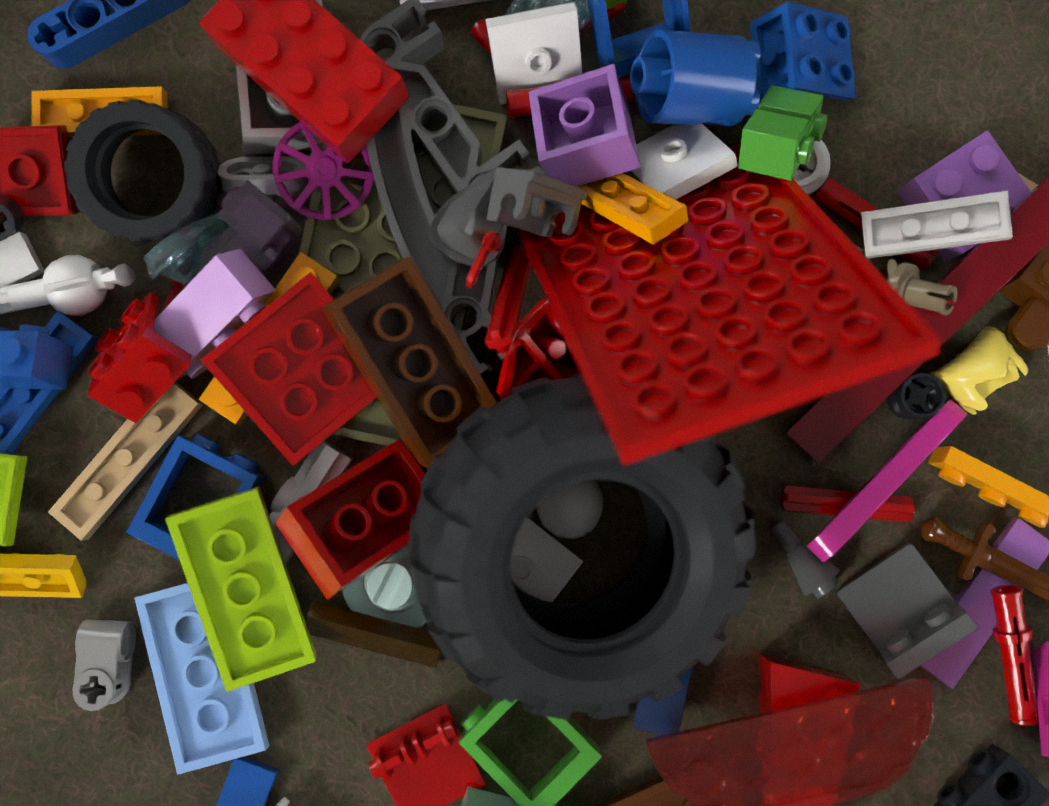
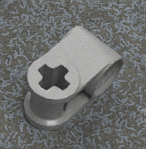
(105, 658)

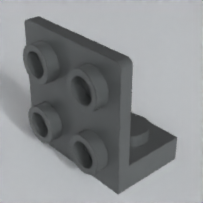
(905, 610)

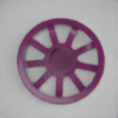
(323, 171)

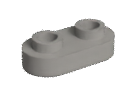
(260, 173)

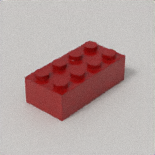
(310, 67)

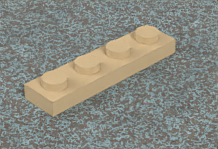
(123, 463)

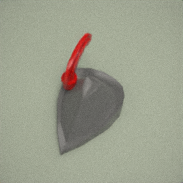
(462, 228)

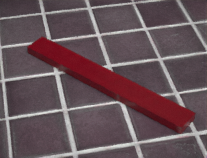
(977, 280)

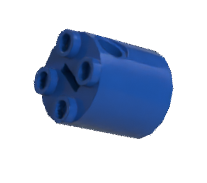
(695, 78)

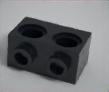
(979, 783)

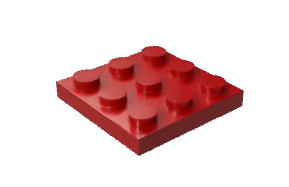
(292, 371)

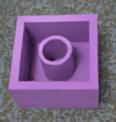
(584, 128)
(969, 171)

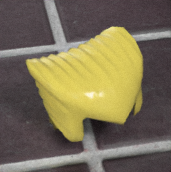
(980, 370)

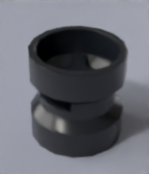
(924, 392)

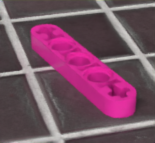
(885, 481)

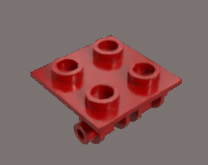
(424, 761)

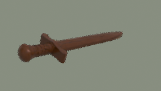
(983, 555)

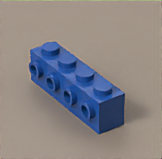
(33, 359)

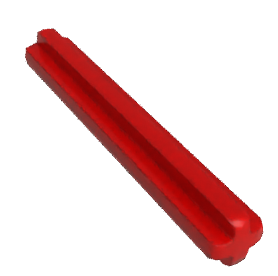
(508, 302)

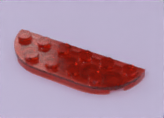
(801, 752)

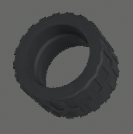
(91, 160)

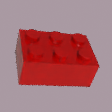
(355, 518)

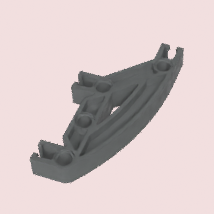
(452, 151)

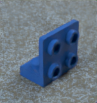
(804, 51)

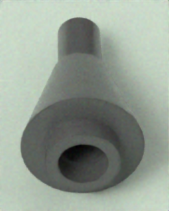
(808, 569)

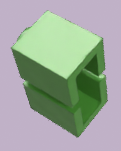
(782, 132)

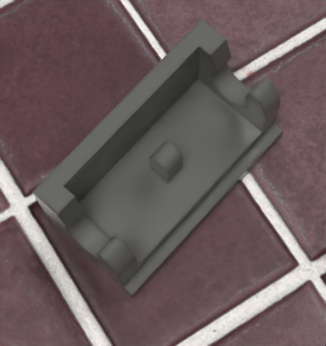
(533, 201)

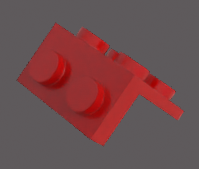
(135, 362)

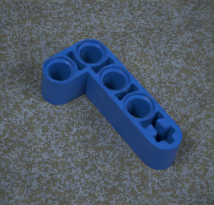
(115, 24)

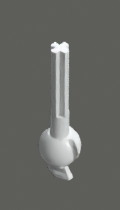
(68, 284)

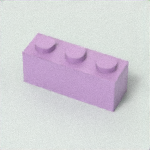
(214, 306)

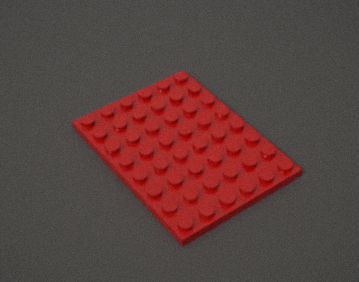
(721, 316)

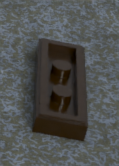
(372, 634)

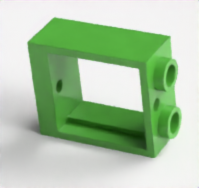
(555, 783)

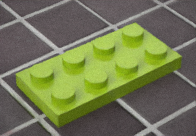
(242, 588)

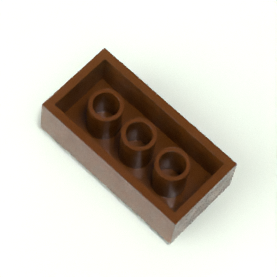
(409, 357)

